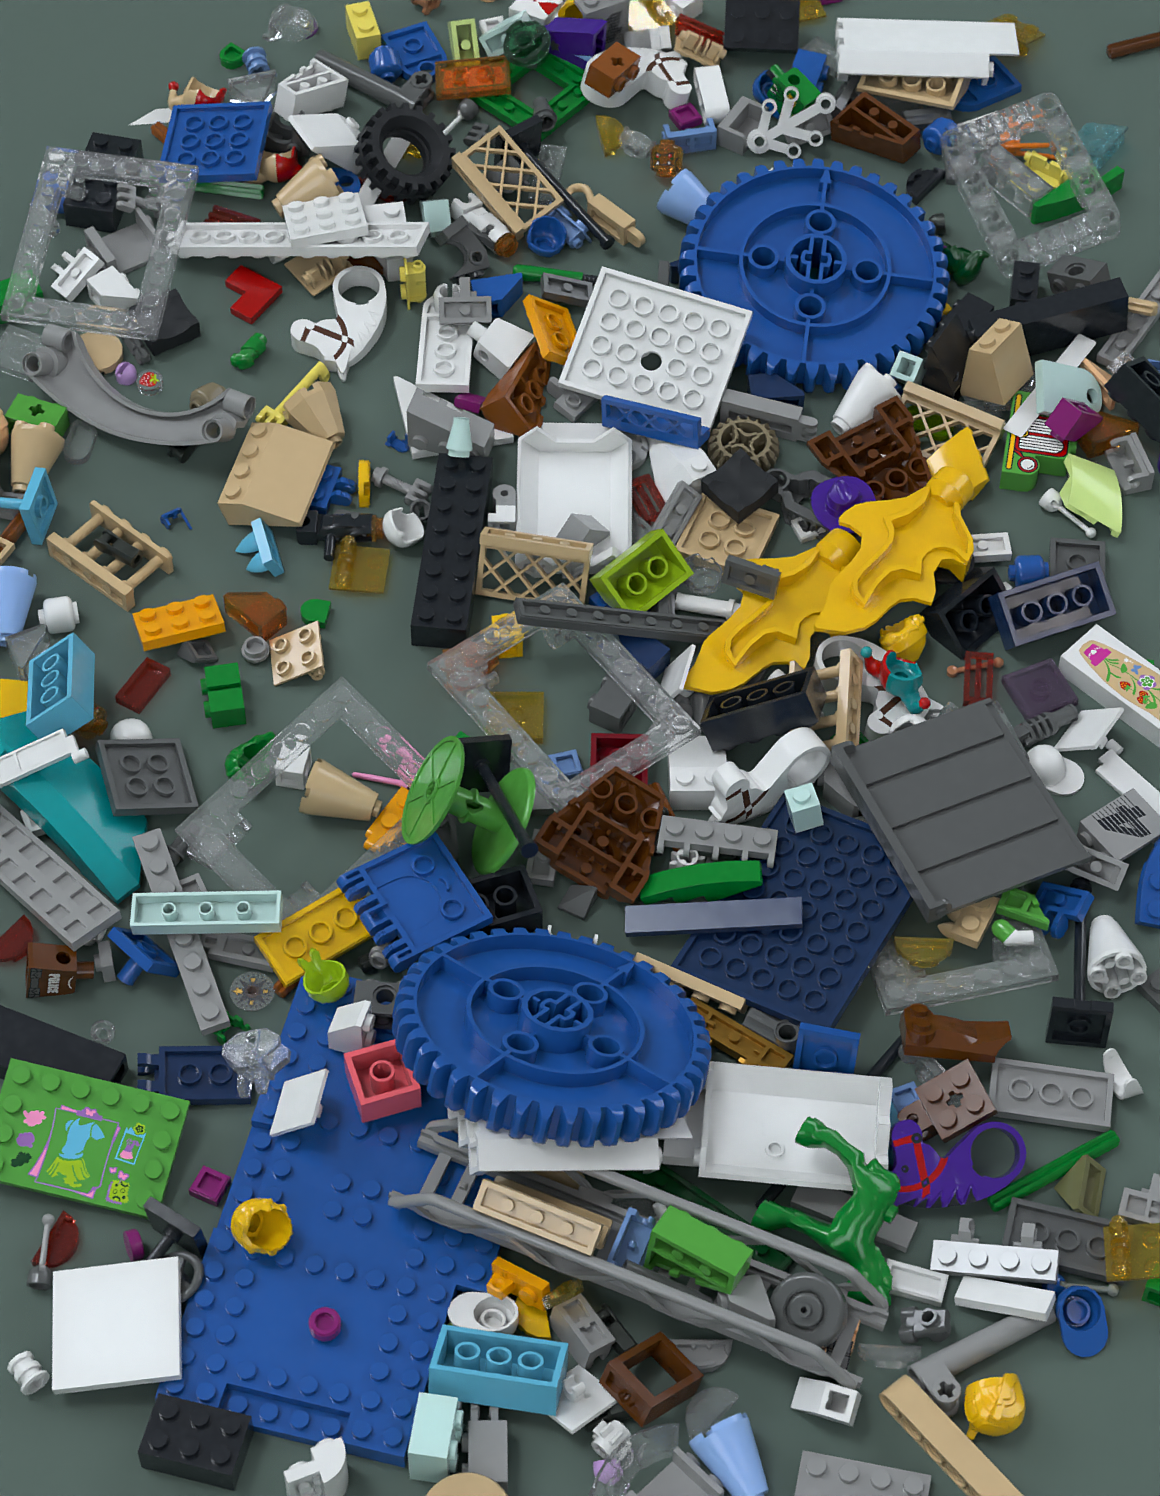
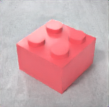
(381, 1081)

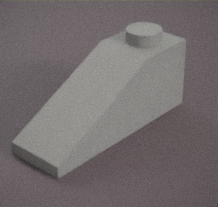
(1102, 869)

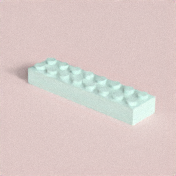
(206, 912)

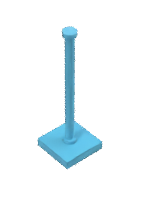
(36, 506)

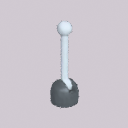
(466, 111)

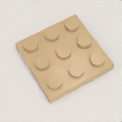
(718, 535)

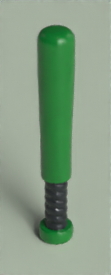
(534, 273)

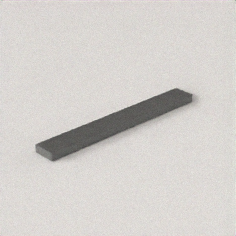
(614, 620)

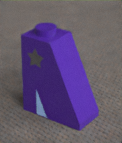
(577, 39)

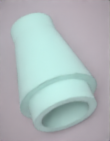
(460, 440)

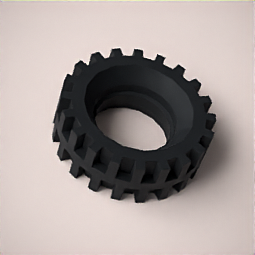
(422, 134)

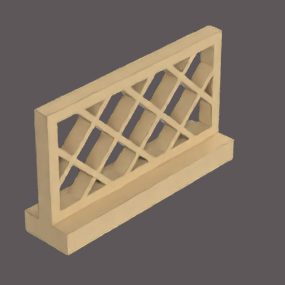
(488, 194)
(956, 412)
(530, 545)

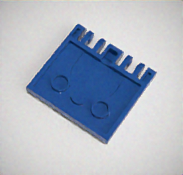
(416, 896)

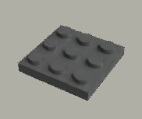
(146, 776)

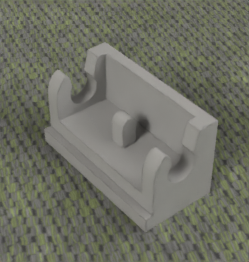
(1130, 464)
(582, 1328)

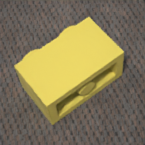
(362, 29)

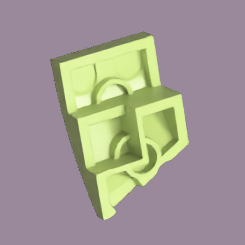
(1093, 493)

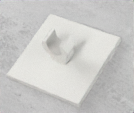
(676, 674)
(1089, 730)
(299, 1103)
(581, 1400)

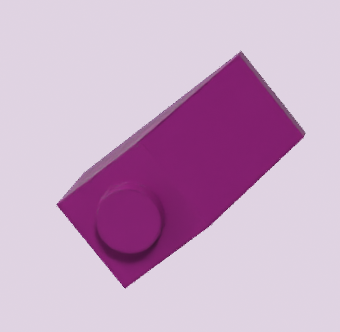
(1072, 420)

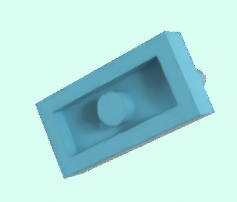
(261, 540)

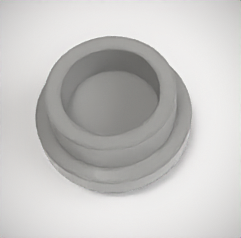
(255, 649)

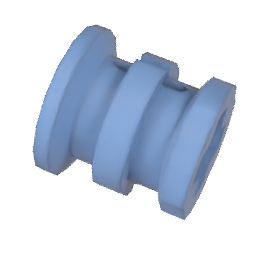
(255, 60)

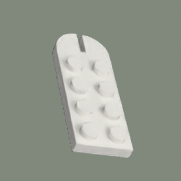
(443, 350)

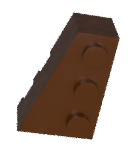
(875, 129)

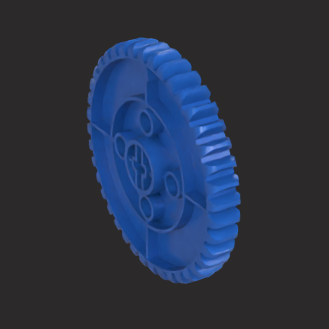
(880, 255)
(551, 1037)

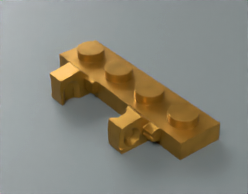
(740, 1041)

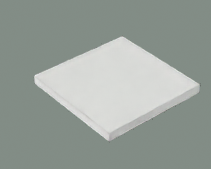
(116, 1325)

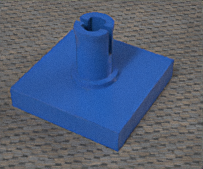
(143, 955)
(826, 1049)

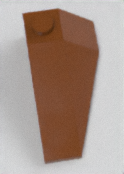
(518, 397)

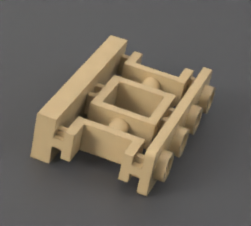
(543, 1214)

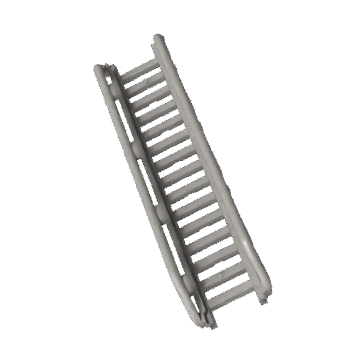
(663, 1298)

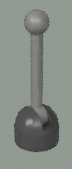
(40, 1276)

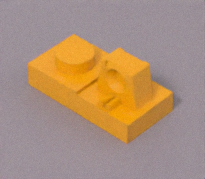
(512, 1279)

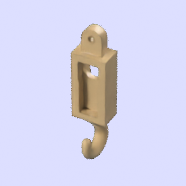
(610, 217)

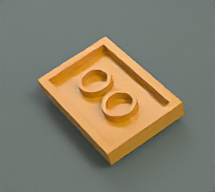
(551, 328)
(178, 622)

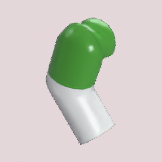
(1010, 936)

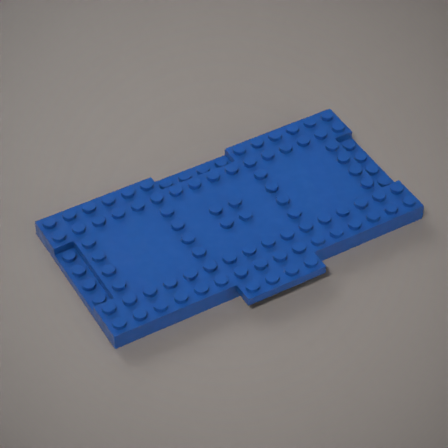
(348, 1251)

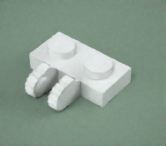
(73, 278)

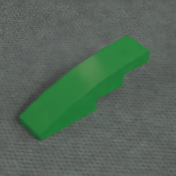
(1063, 201)
(710, 880)

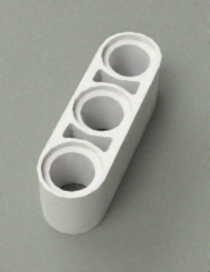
(711, 93)

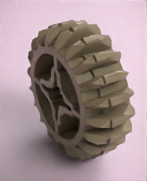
(746, 435)

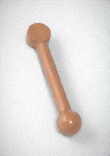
(952, 670)

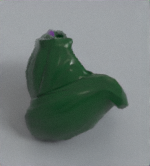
(963, 263)

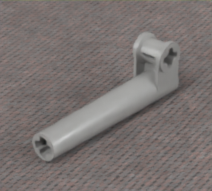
(937, 1371)

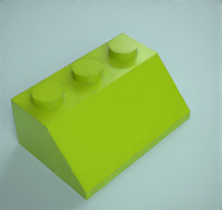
(642, 573)

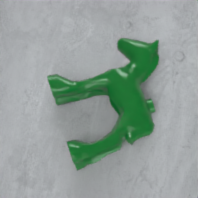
(856, 1222)

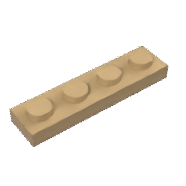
(701, 989)

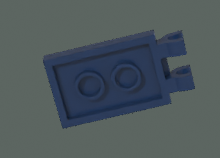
(191, 1074)

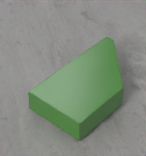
(1023, 908)

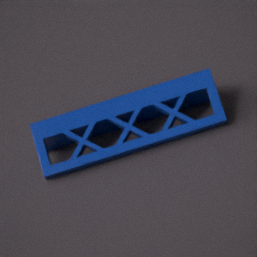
(653, 422)

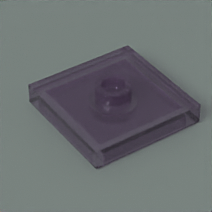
(1039, 689)

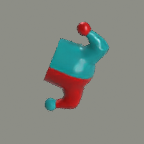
(898, 678)

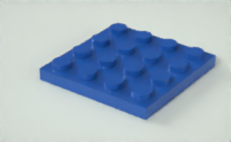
(219, 139)

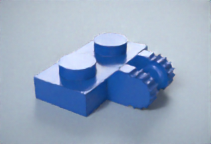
(333, 490)
(1064, 904)

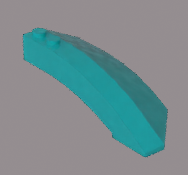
(76, 813)

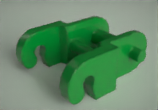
(235, 1021)

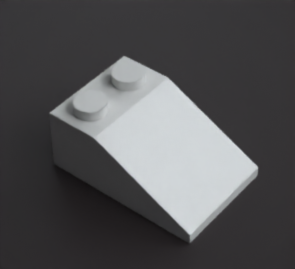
(330, 136)
(691, 775)

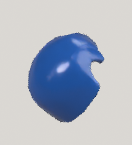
(546, 236)

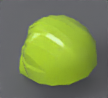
(324, 979)

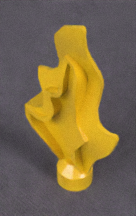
(900, 552)
(774, 630)

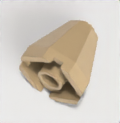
(316, 412)

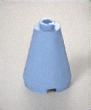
(683, 197)
(15, 599)
(732, 1456)

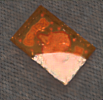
(472, 77)

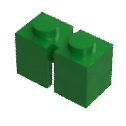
(224, 694)

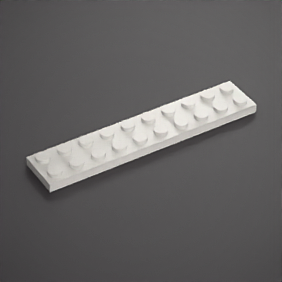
(272, 239)

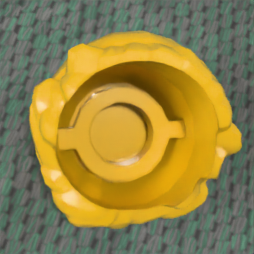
(905, 637)
(261, 1226)

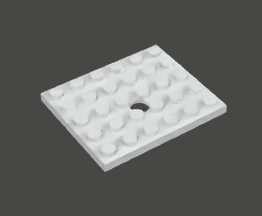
(641, 317)

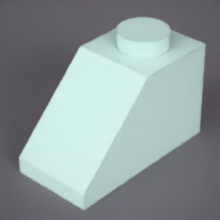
(494, 38)
(437, 214)

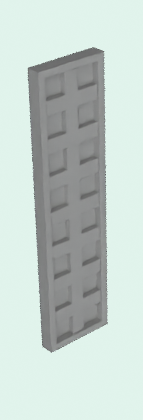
(51, 886)

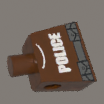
(53, 970)

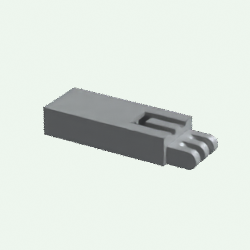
(781, 417)

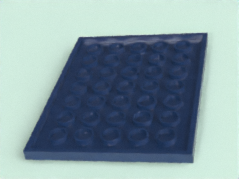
(848, 917)

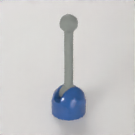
(1111, 1289)

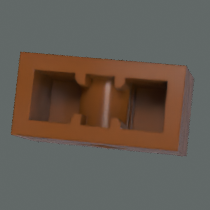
(613, 70)

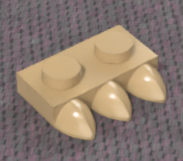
(970, 922)

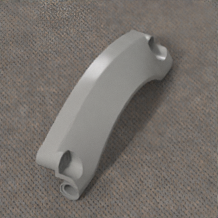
(76, 383)

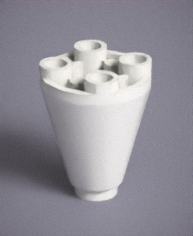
(864, 393)
(1113, 959)

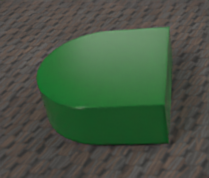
(231, 56)
(315, 610)

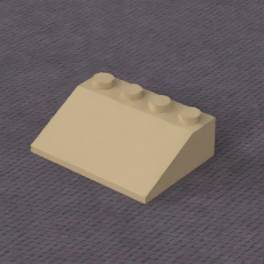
(923, 90)
(274, 476)

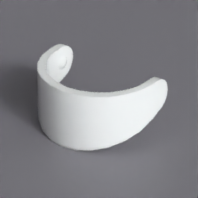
(1124, 1084)

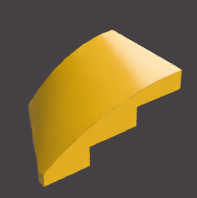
(961, 454)

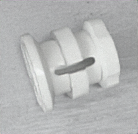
(28, 1372)

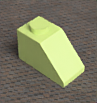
(463, 39)

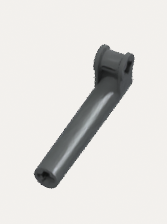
(415, 91)

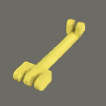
(275, 415)

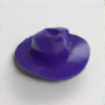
(836, 496)

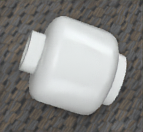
(59, 614)

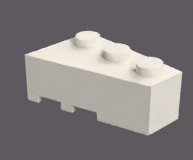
(388, 213)

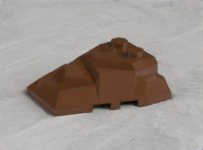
(879, 452)
(606, 835)

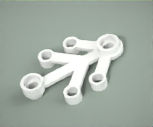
(787, 124)

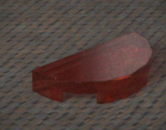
(15, 940)
(62, 1242)

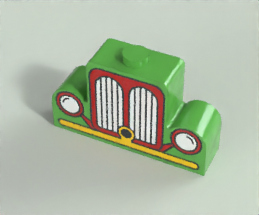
(1032, 453)

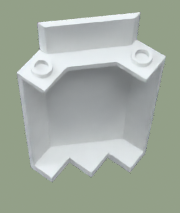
(921, 47)
(576, 472)
(743, 1096)
(501, 1153)

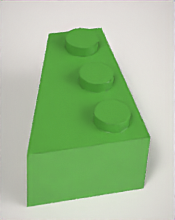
(697, 1251)

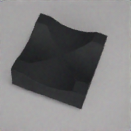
(176, 326)
(739, 486)

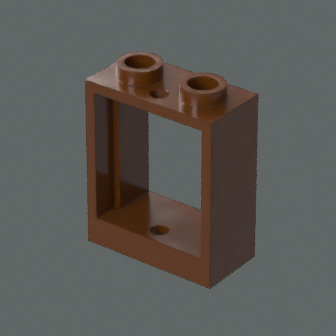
(642, 1404)

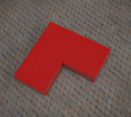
(256, 293)

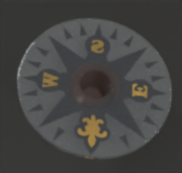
(252, 991)

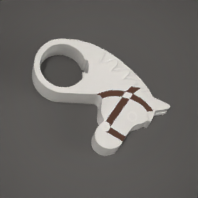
(659, 74)
(355, 329)
(886, 706)
(791, 762)

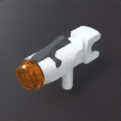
(485, 226)

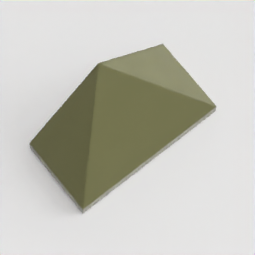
(1083, 1186)

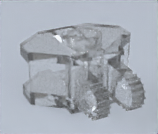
(255, 1061)

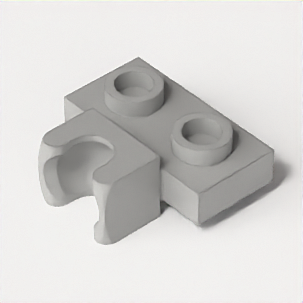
(569, 403)

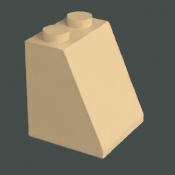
(997, 364)

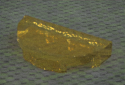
(609, 133)
(923, 951)
(563, 1292)

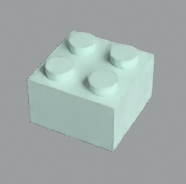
(435, 1438)

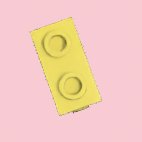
(1049, 172)
(415, 281)

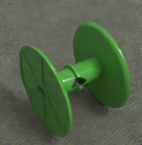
(438, 792)

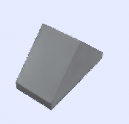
(583, 529)

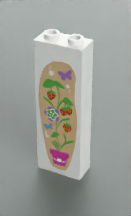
(1116, 679)

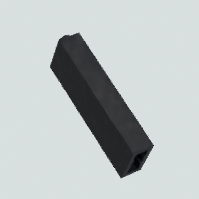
(1059, 318)
(53, 1047)

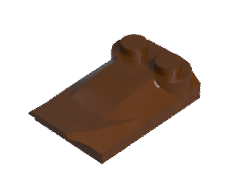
(949, 1037)

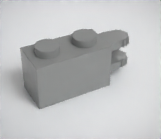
(487, 1446)

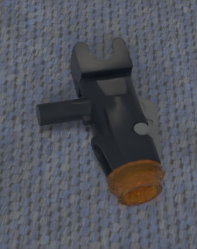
(336, 526)

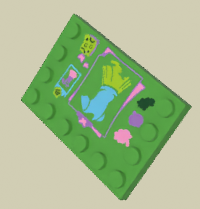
(87, 1138)

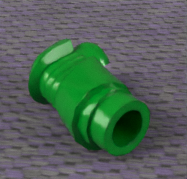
(249, 352)

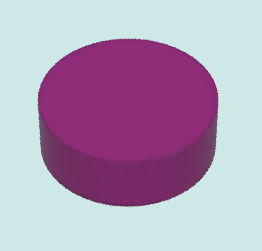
(133, 1245)
(324, 1324)

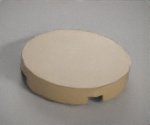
(104, 351)

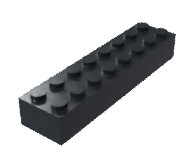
(451, 551)

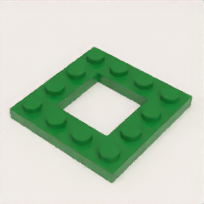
(564, 104)

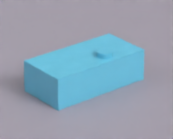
(61, 688)
(499, 1369)

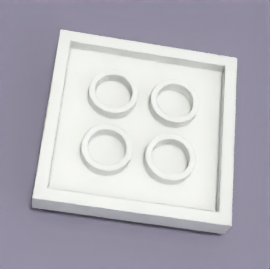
(325, 220)

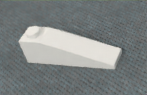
(676, 463)

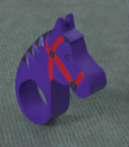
(948, 1180)

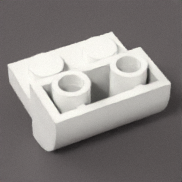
(323, 1475)

